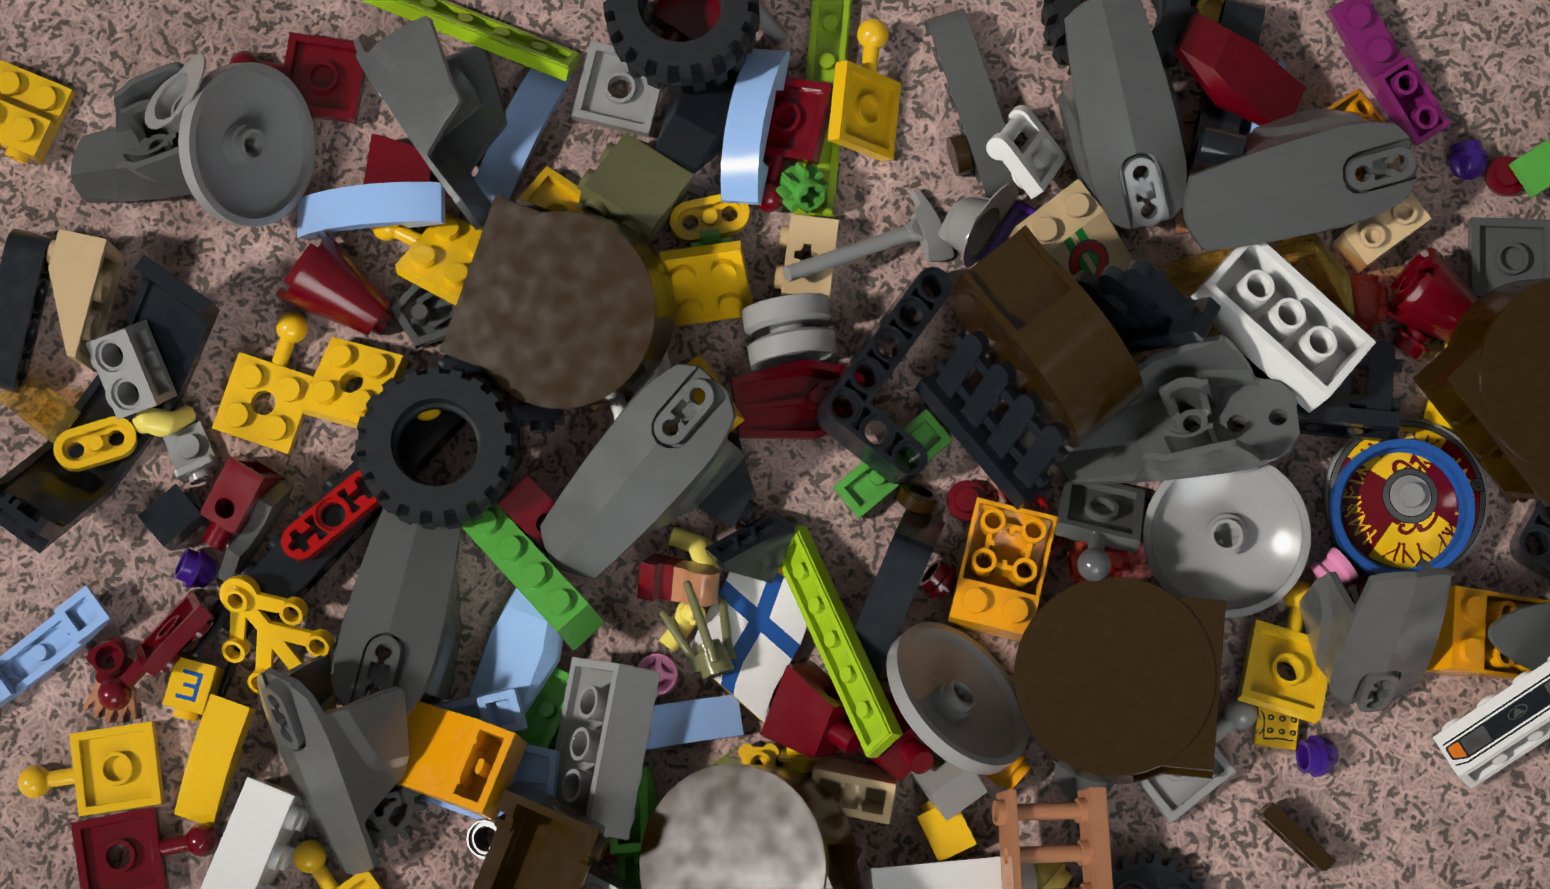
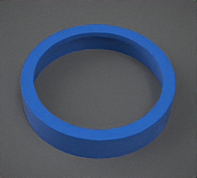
(1439, 458)

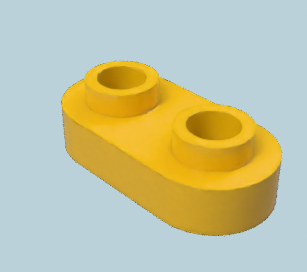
(708, 213)
(96, 443)

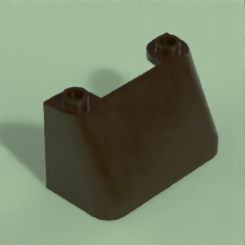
(540, 843)

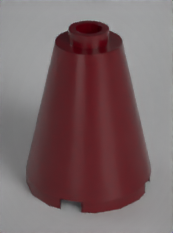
(336, 288)
(1430, 296)

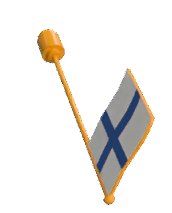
(765, 639)

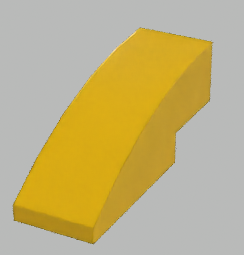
(213, 759)

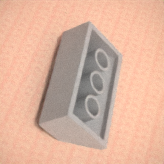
(605, 740)

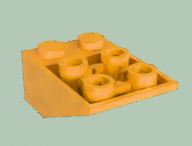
(1001, 569)
(1464, 640)
(460, 759)

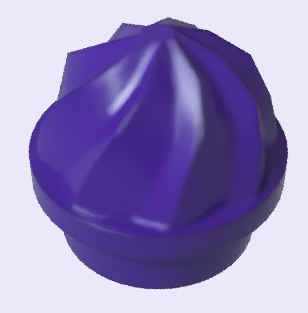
(1467, 159)
(195, 569)
(1316, 755)

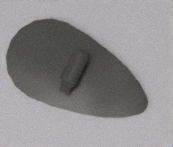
(1523, 635)

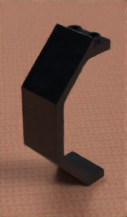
(44, 498)

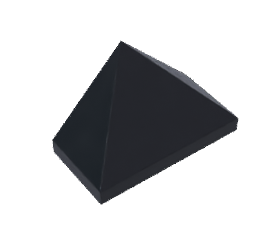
(755, 548)

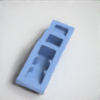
(694, 722)

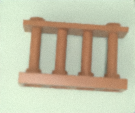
(1090, 852)

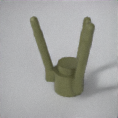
(712, 657)

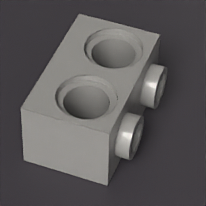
(138, 366)

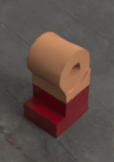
(664, 578)

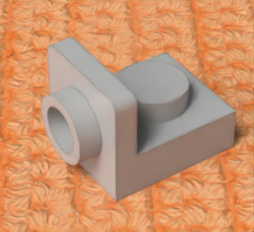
(192, 454)

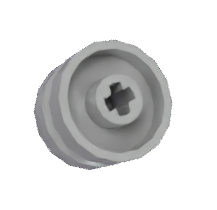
(789, 330)

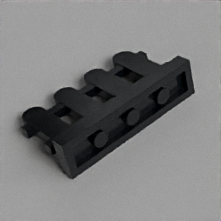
(1147, 307)
(1338, 420)
(985, 437)

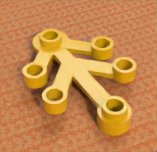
(271, 635)

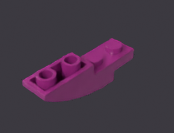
(1385, 71)

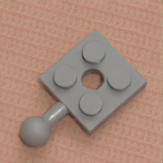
(598, 107)
(1178, 794)

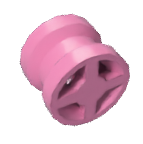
(1333, 562)
(667, 671)

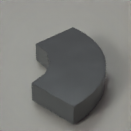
(255, 531)

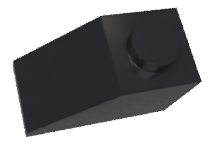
(733, 497)

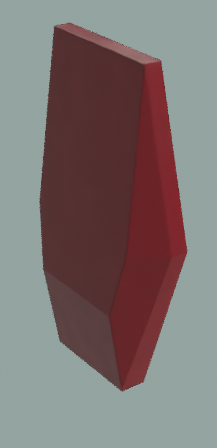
(1237, 72)
(784, 400)

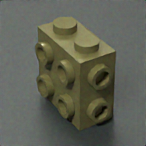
(634, 186)

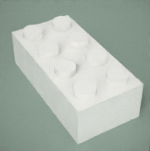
(1284, 323)
(257, 838)

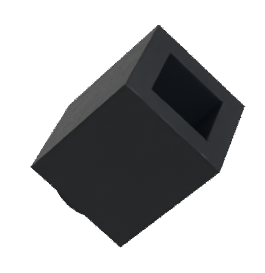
(174, 516)

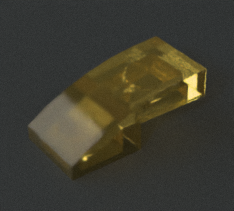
(41, 408)

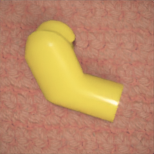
(163, 422)
(692, 543)
(686, 623)

